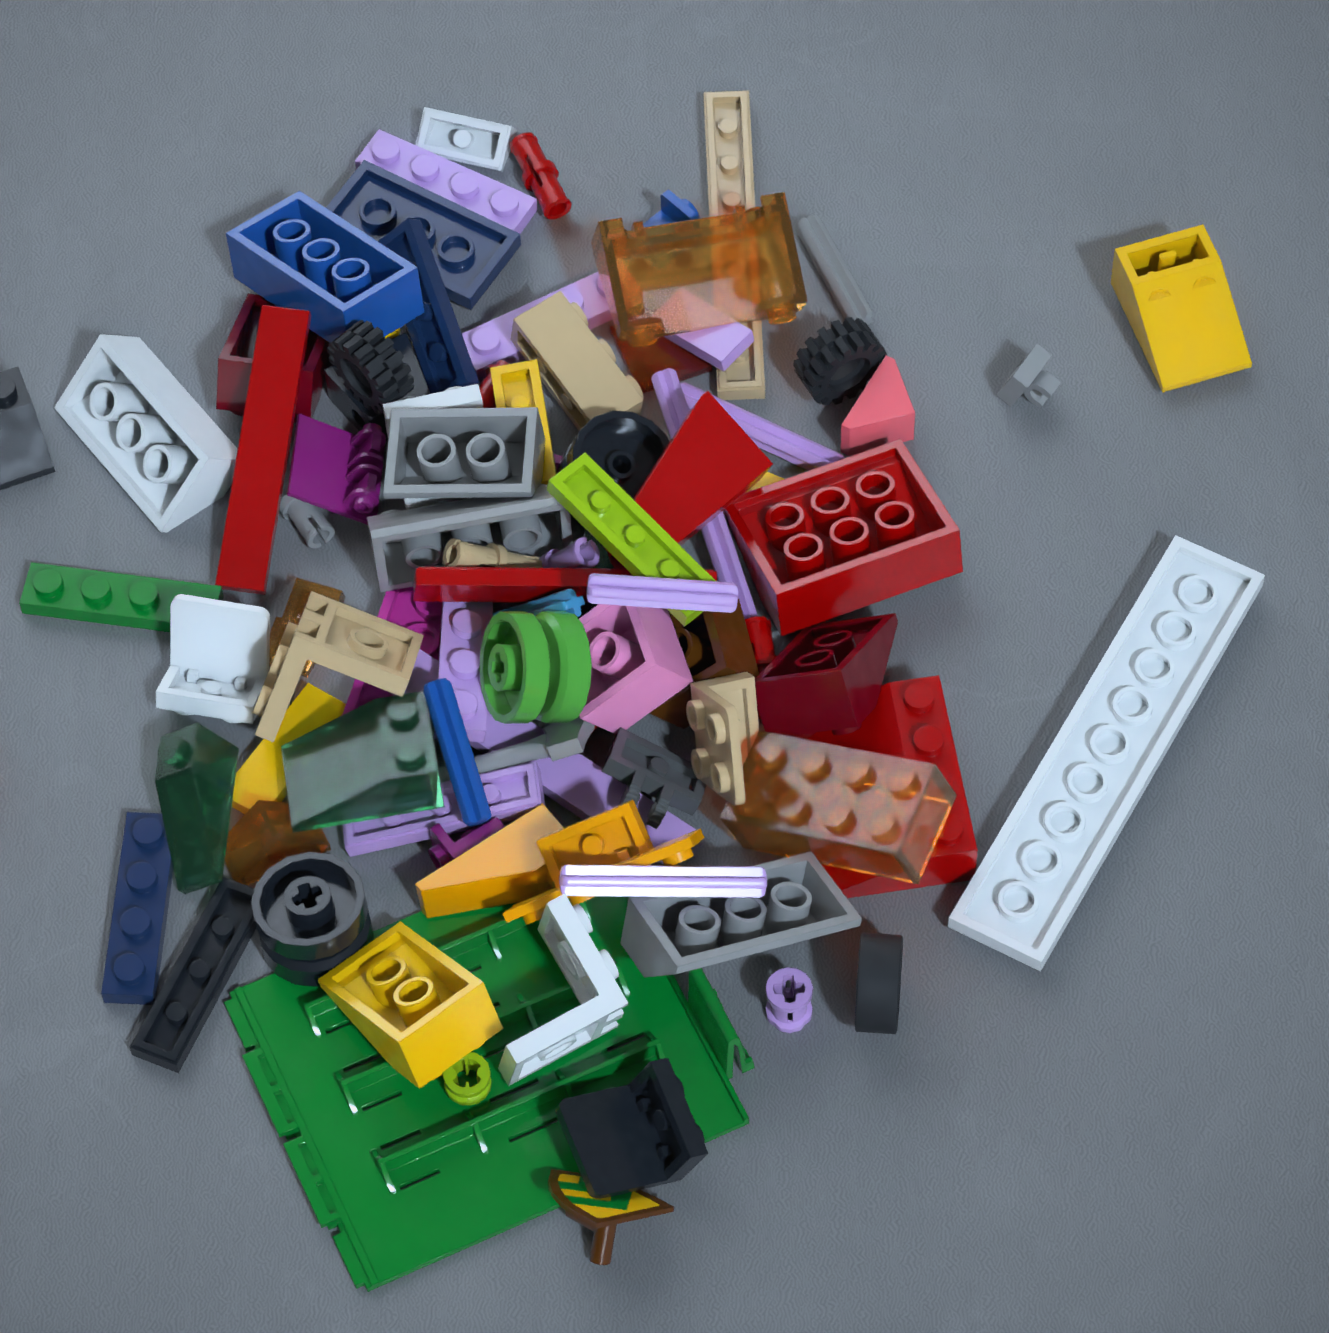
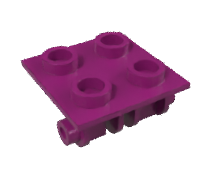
(337, 468)

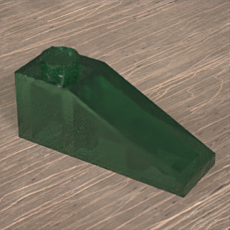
(195, 800)

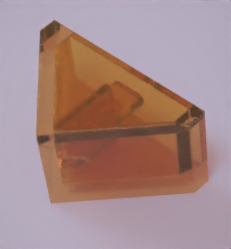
(266, 838)

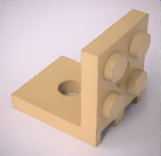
(341, 641)

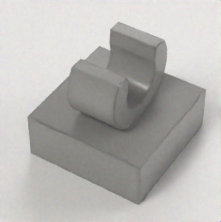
(1030, 380)

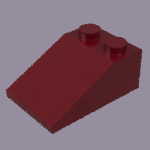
(237, 359)
(826, 677)

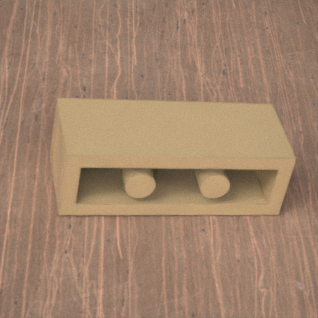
(573, 361)

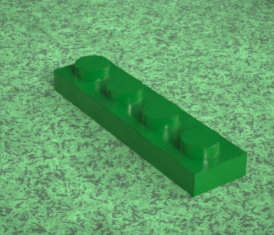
(106, 596)

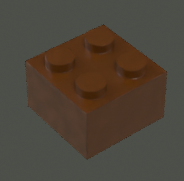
(713, 648)

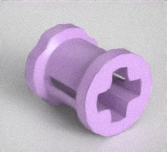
(776, 993)

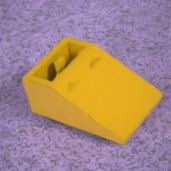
(1180, 307)

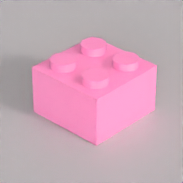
(633, 664)

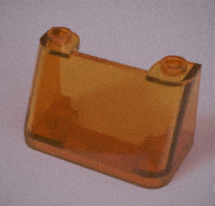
(700, 272)

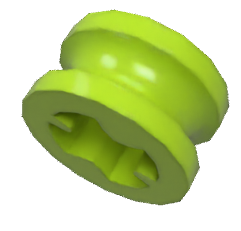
(468, 1095)

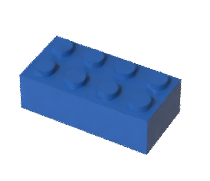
(324, 265)

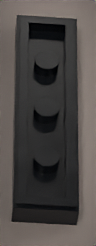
(197, 978)

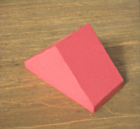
(880, 413)

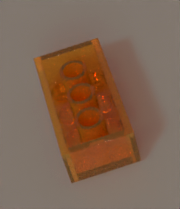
(842, 805)

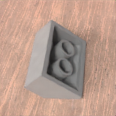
(464, 453)

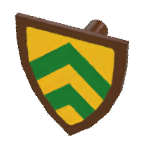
(601, 1214)

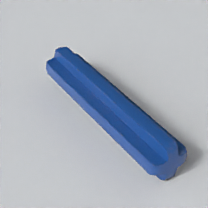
(457, 752)

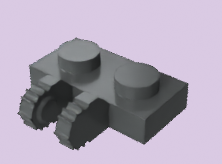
(654, 772)

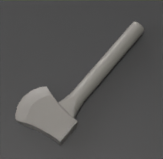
(557, 742)

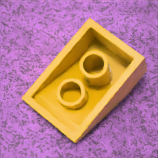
(413, 1003)

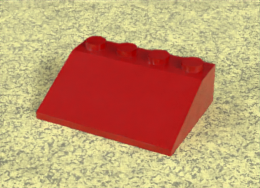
(844, 536)
(913, 725)

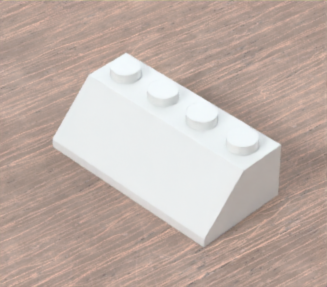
(148, 431)

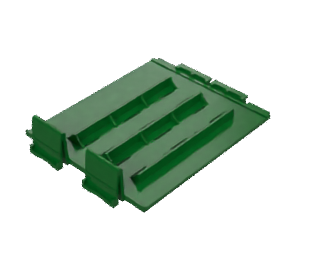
(482, 1176)

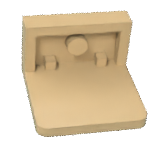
(725, 728)

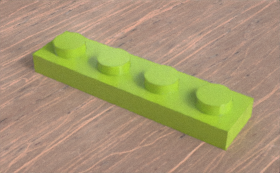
(623, 526)

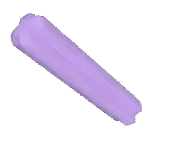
(662, 593)

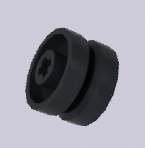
(621, 445)
(310, 916)

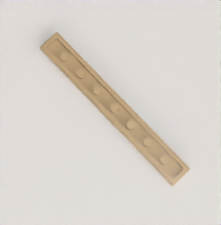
(731, 185)

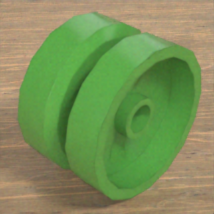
(535, 667)

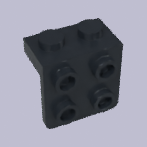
(633, 1133)

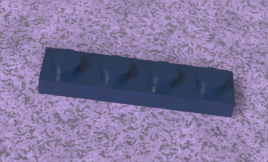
(435, 332)
(139, 912)

